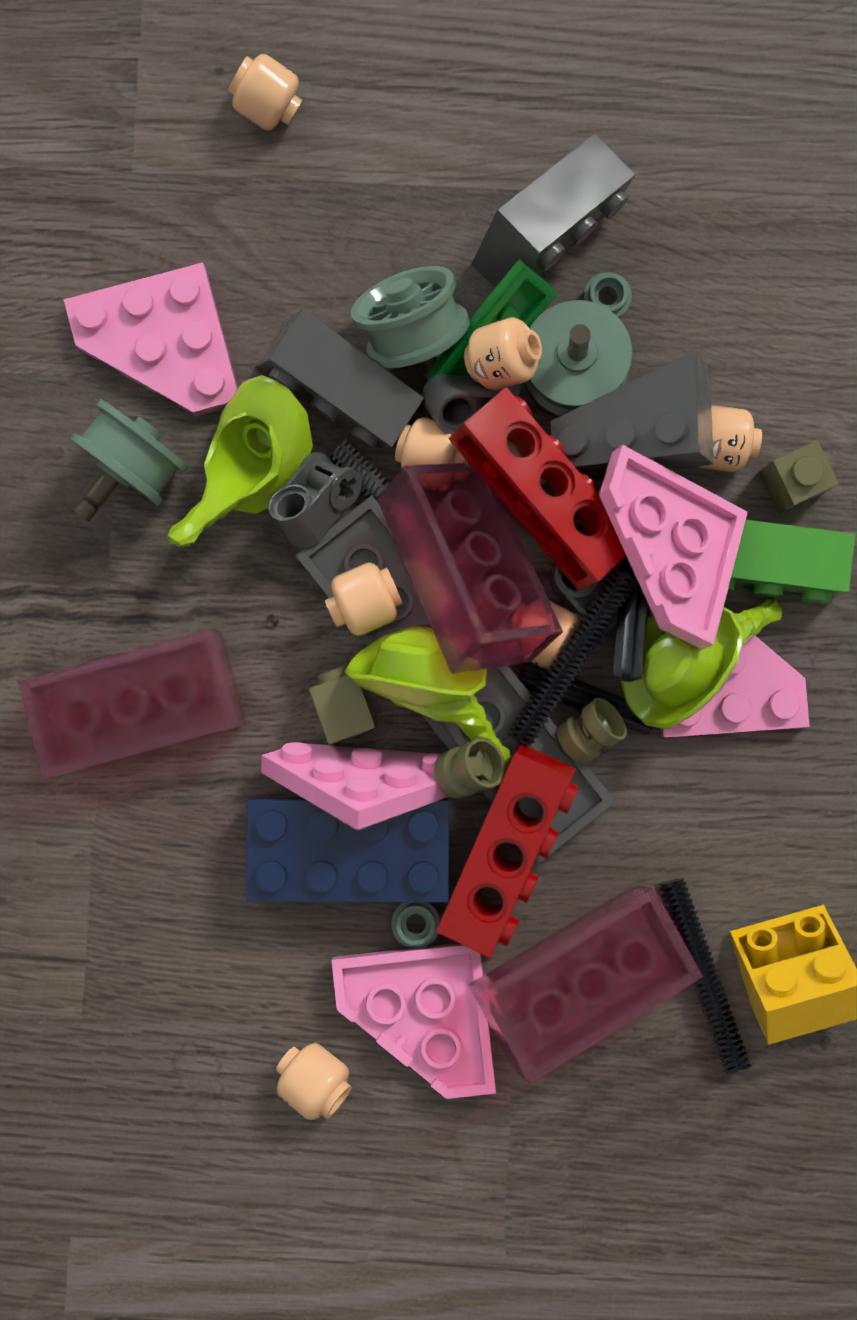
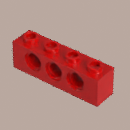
(517, 484)
(468, 915)

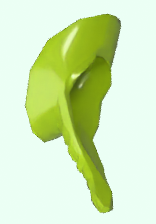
(239, 471)
(415, 676)
(684, 678)

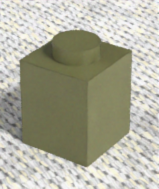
(798, 477)
(341, 706)

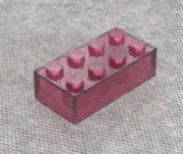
(468, 567)
(132, 703)
(585, 982)

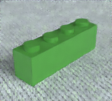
(793, 560)

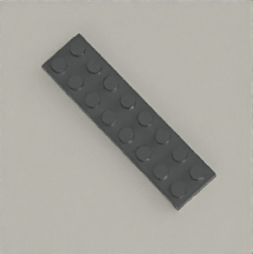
(366, 538)

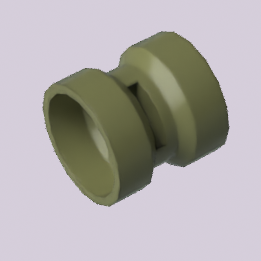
(592, 731)
(469, 768)

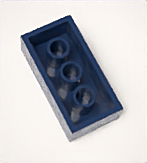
(314, 857)

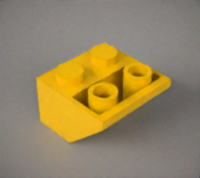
(796, 974)

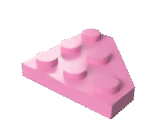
(160, 336)
(676, 542)
(757, 697)
(355, 782)
(422, 1012)

